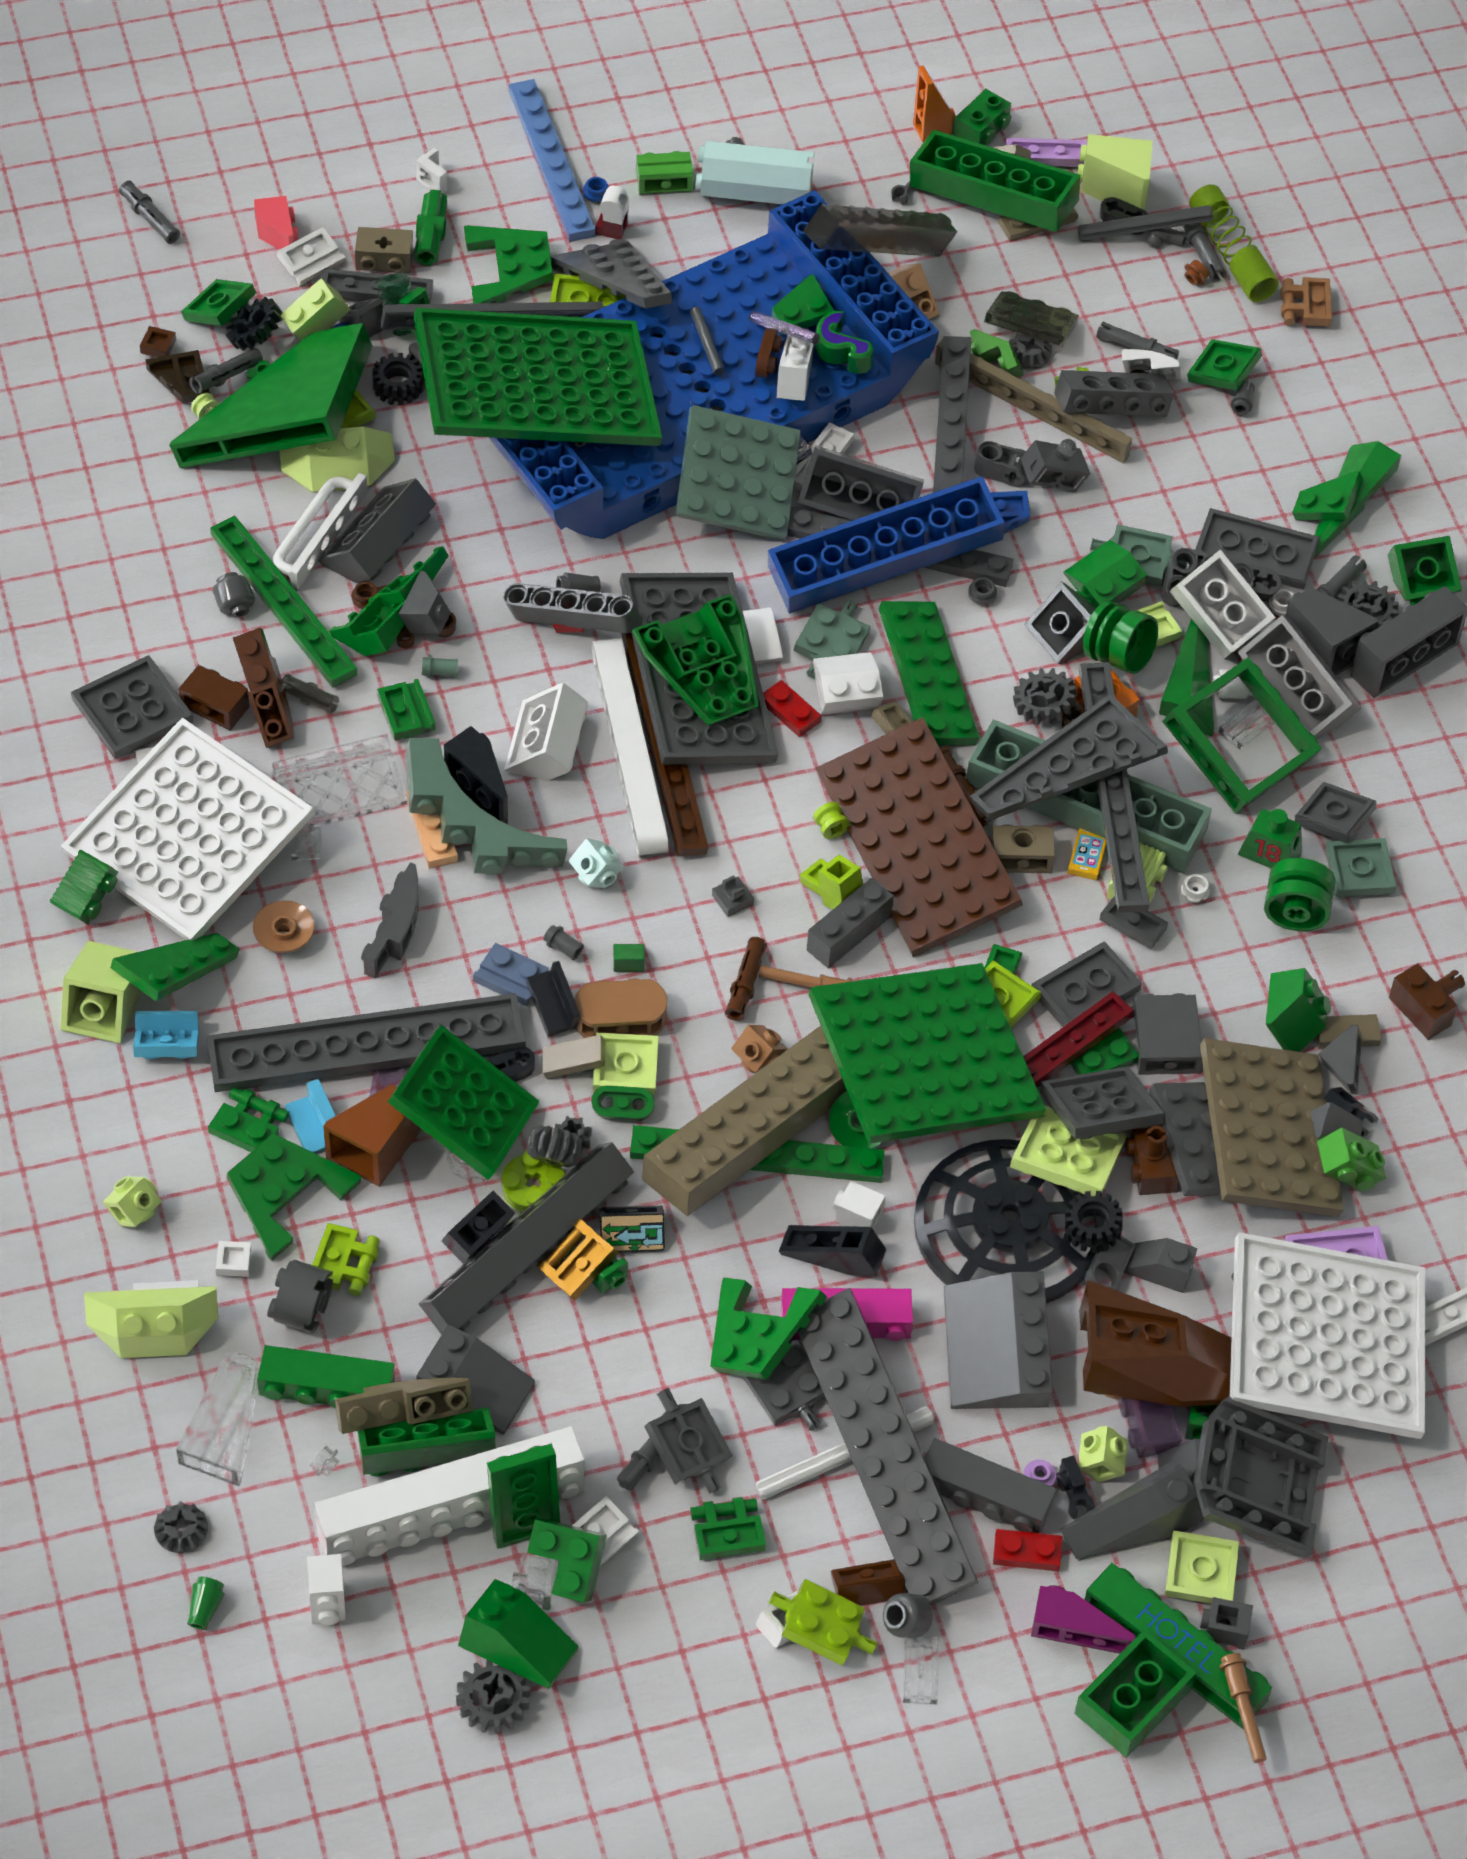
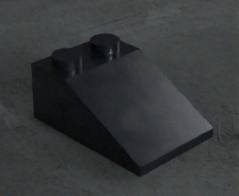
(477, 772)

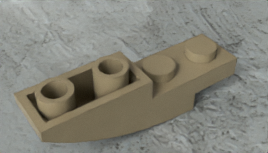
(404, 1401)

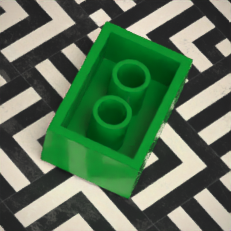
(1135, 1693)

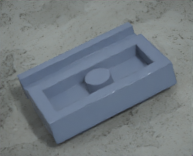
(507, 972)

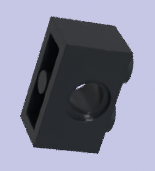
(478, 1227)

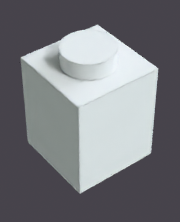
(859, 1206)

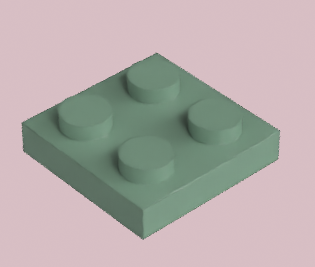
(1361, 867)

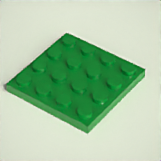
(463, 1102)

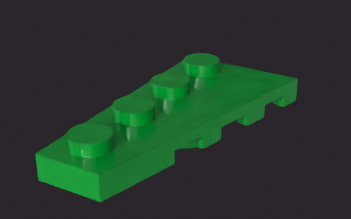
(174, 965)

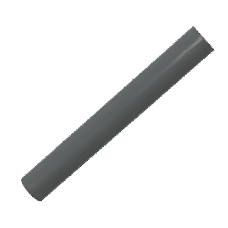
(707, 341)

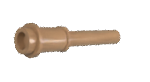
(797, 978)
(1240, 1691)

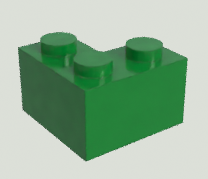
(578, 1556)

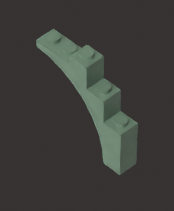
(463, 822)

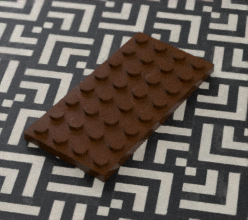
(919, 836)

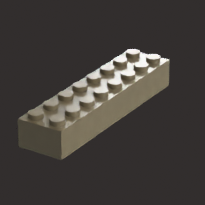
(745, 1125)

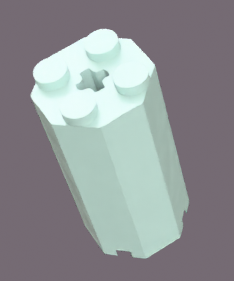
(753, 172)

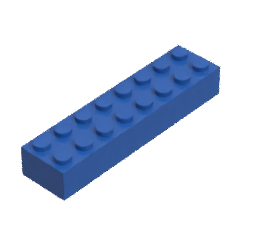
(885, 544)

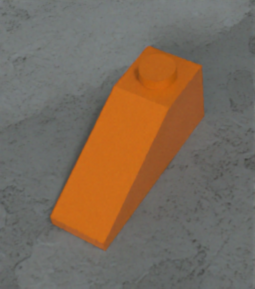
(930, 107)

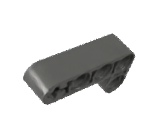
(1196, 558)

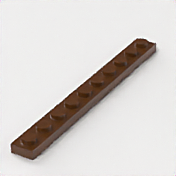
(673, 779)

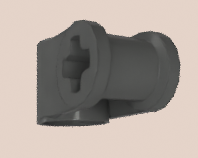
(999, 463)

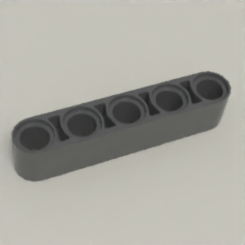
(572, 608)

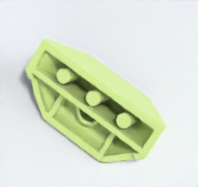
(353, 452)
(151, 1319)

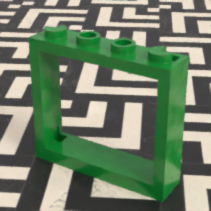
(1211, 761)

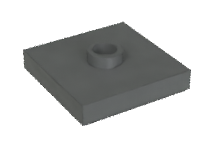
(1335, 812)

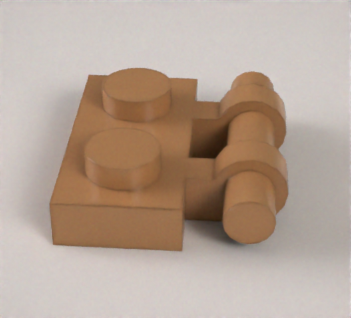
(1315, 301)

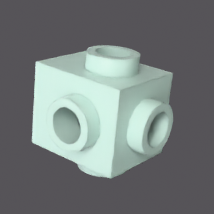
(596, 863)

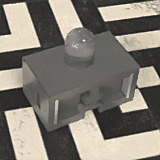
(1055, 464)

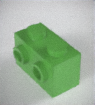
(1351, 1159)

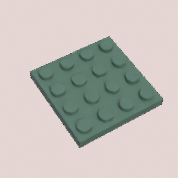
(737, 473)

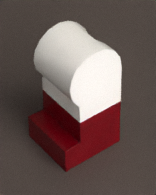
(614, 213)

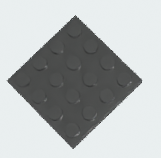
(1189, 1135)

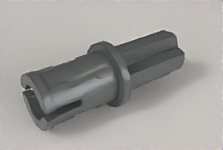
(640, 1463)

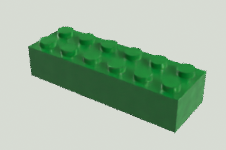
(994, 180)

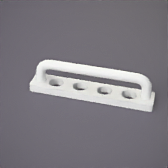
(328, 531)

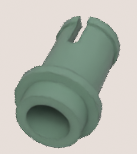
(439, 667)

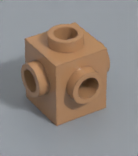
(758, 1047)

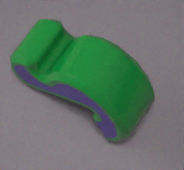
(842, 348)

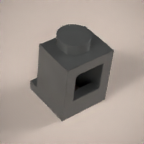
(1227, 1621)

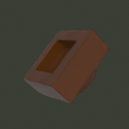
(157, 342)

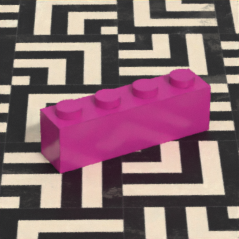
(884, 1309)

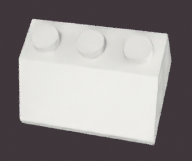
(547, 733)

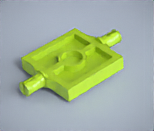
(823, 1622)

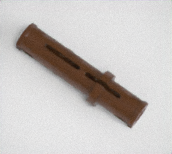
(743, 988)

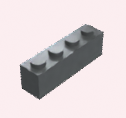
(989, 1487)

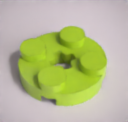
(516, 1177)

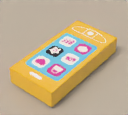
(1087, 855)

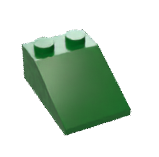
(516, 1635)

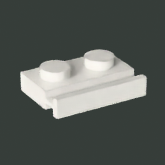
(310, 255)
(608, 1520)

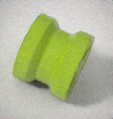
(831, 820)

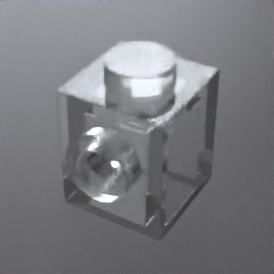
(536, 1579)

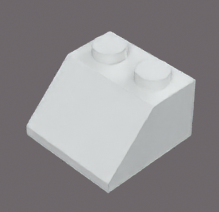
(848, 683)

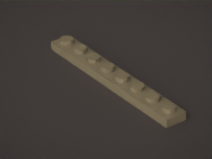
(1045, 407)

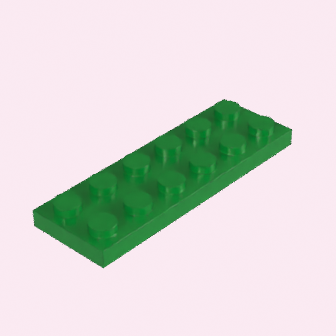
(928, 670)

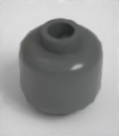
(233, 594)
(907, 1615)

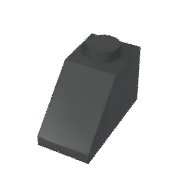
(424, 608)
(1162, 1263)

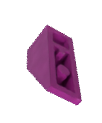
(1074, 1621)

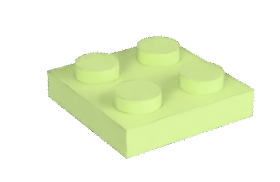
(628, 1061)
(1201, 1567)

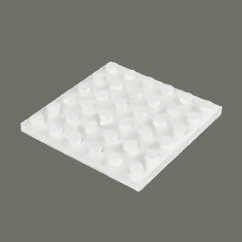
(190, 829)
(1328, 1335)

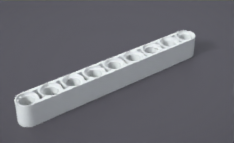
(629, 747)

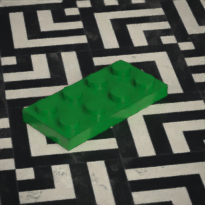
(520, 1491)

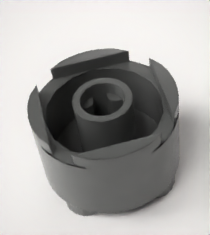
(301, 1295)

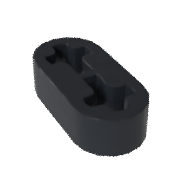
(1120, 210)
(507, 1063)

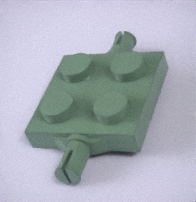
(1148, 548)
(831, 634)

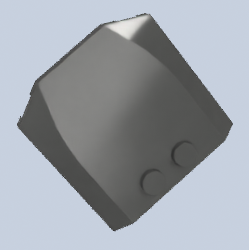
(1259, 1475)

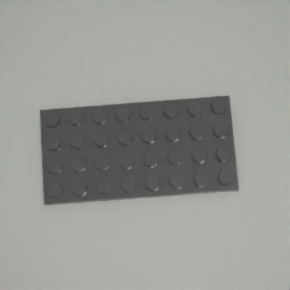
(677, 728)

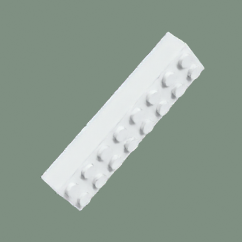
(430, 1501)

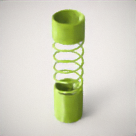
(1248, 263)

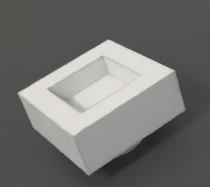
(233, 1258)

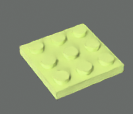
(1055, 1156)

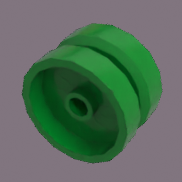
(1299, 894)

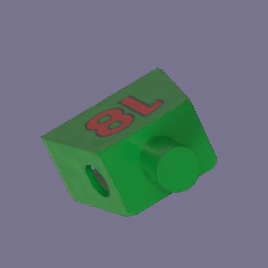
(1272, 838)

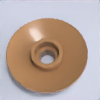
(281, 917)

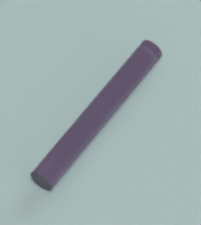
(784, 327)

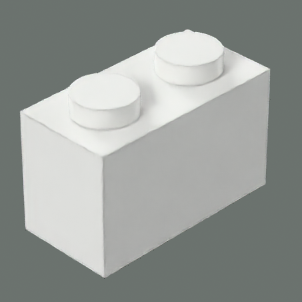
(326, 1589)

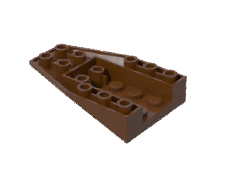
(1151, 1351)

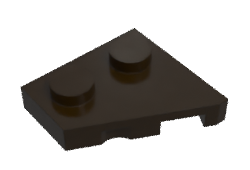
(175, 373)

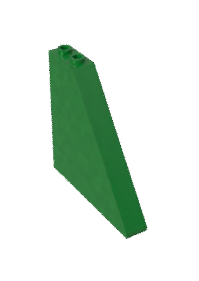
(286, 405)

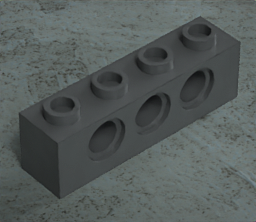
(1114, 393)

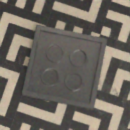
(131, 706)
(1102, 1102)

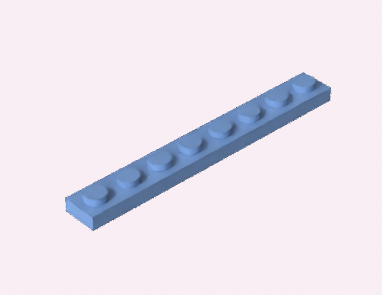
(552, 160)

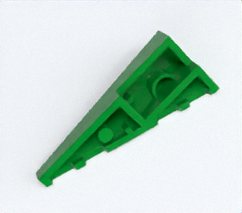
(1376, 466)
(379, 621)
(1189, 677)

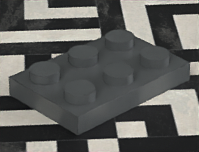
(1085, 982)

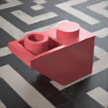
(274, 221)

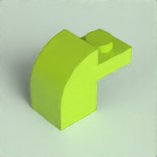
(833, 879)

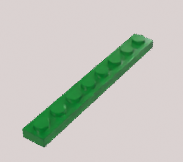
(284, 601)
(791, 1157)

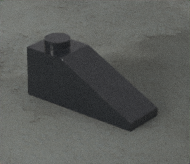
(838, 1248)

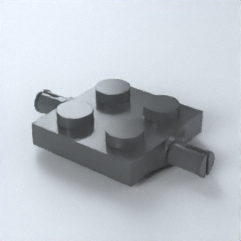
(790, 1388)
(688, 1441)

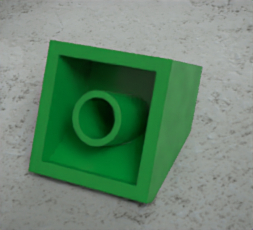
(1424, 567)
(1107, 574)
(1296, 1009)

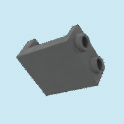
(1167, 1034)

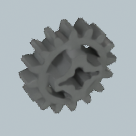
(1371, 600)
(1045, 696)
(503, 1707)

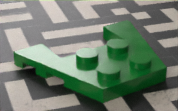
(521, 260)
(274, 1177)
(756, 1342)

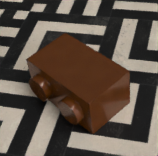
(214, 697)

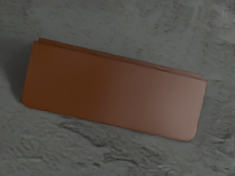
(868, 1582)

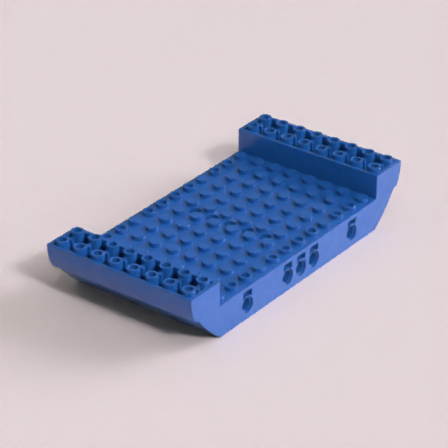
(618, 485)

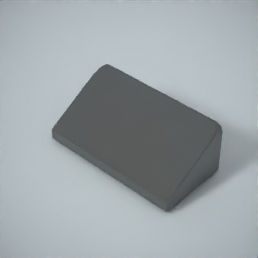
(1331, 1118)

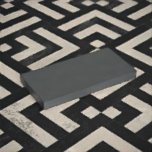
(1260, 544)

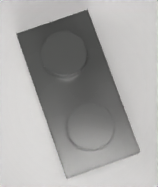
(1140, 926)

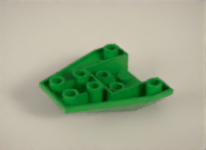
(704, 659)

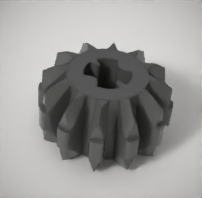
(554, 1146)

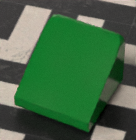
(628, 957)

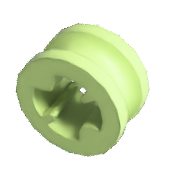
(203, 404)

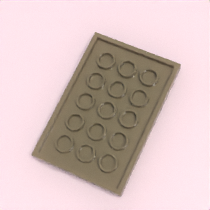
(1265, 1127)

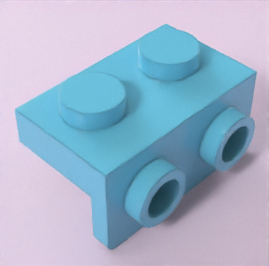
(166, 1034)

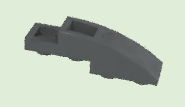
(397, 924)

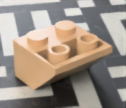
(915, 285)

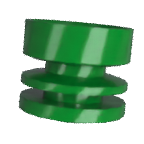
(1120, 637)

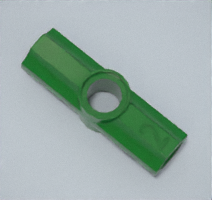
(430, 227)

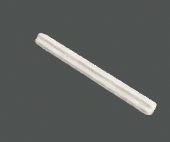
(825, 1461)

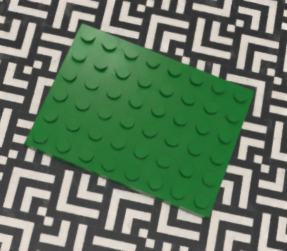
(536, 377)

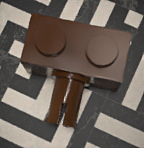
(1426, 1000)
(1151, 1161)

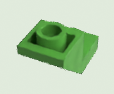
(993, 348)

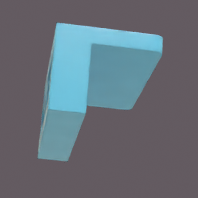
(310, 1115)

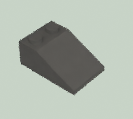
(492, 1378)

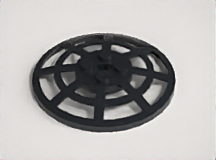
(990, 1224)

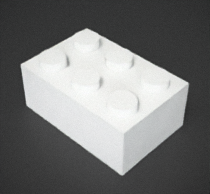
(1222, 604)

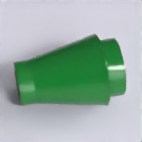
(204, 1601)

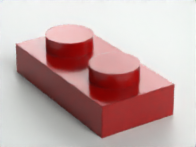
(791, 708)
(1027, 1550)

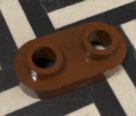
(766, 361)

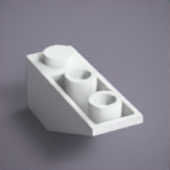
(794, 369)

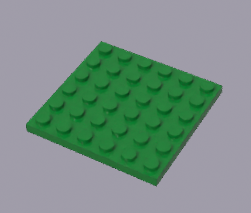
(926, 1053)

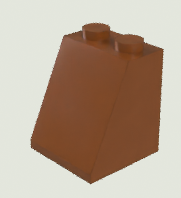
(369, 1137)

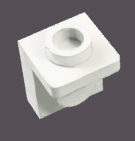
(430, 172)

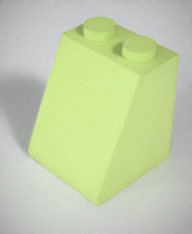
(1116, 168)
(96, 997)

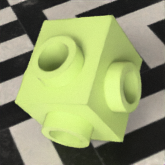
(132, 1201)
(1103, 1454)

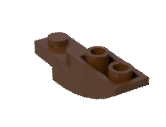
(265, 687)

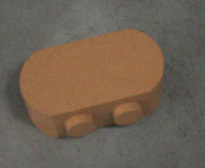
(621, 1007)

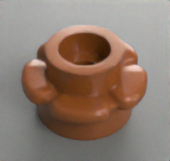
(1196, 272)

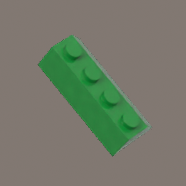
(425, 1443)

